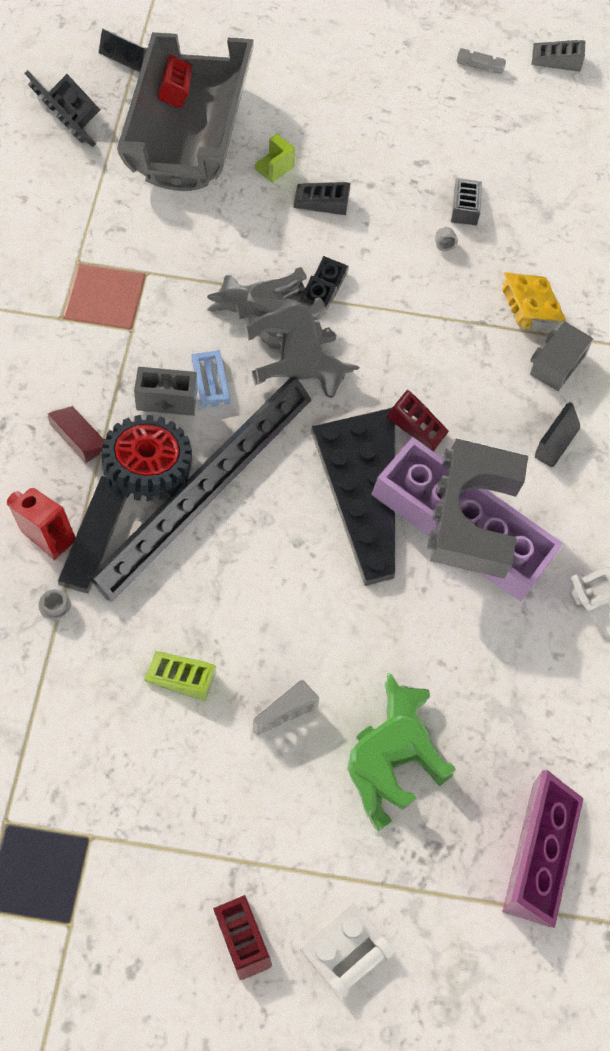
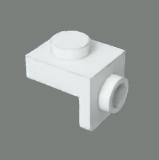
(592, 589)

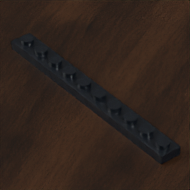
(199, 490)

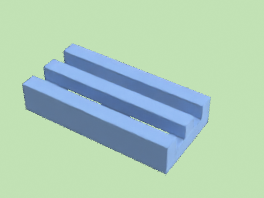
(213, 399)

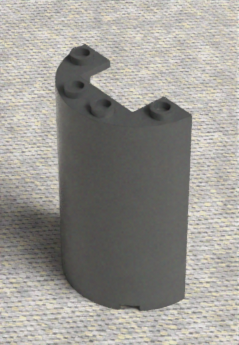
(190, 143)

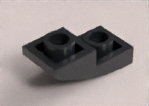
(325, 282)

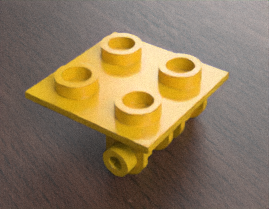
(531, 299)

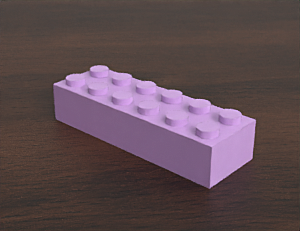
(411, 491)

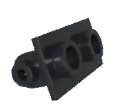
(121, 50)

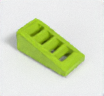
(187, 688)

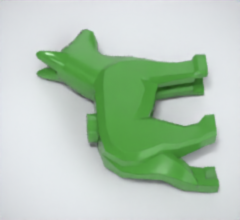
(391, 745)

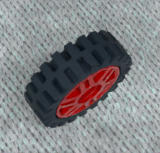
(146, 457)

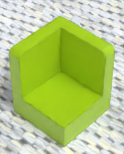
(278, 161)

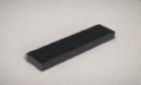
(92, 537)

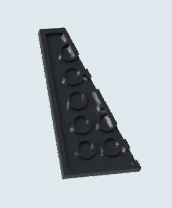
(353, 458)

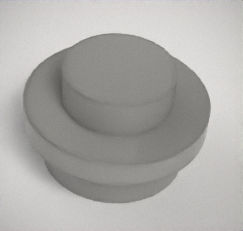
(54, 604)

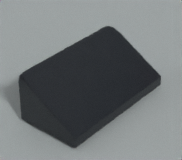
(558, 436)

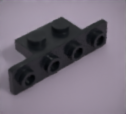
(71, 102)

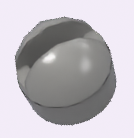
(446, 239)

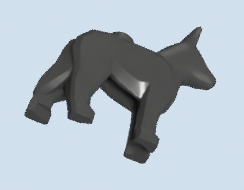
(274, 289)
(299, 346)

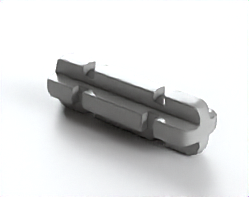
(481, 61)

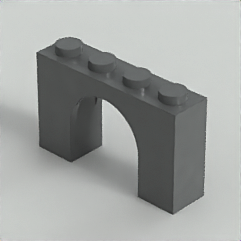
(456, 539)

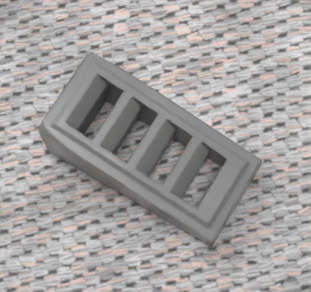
(292, 704)

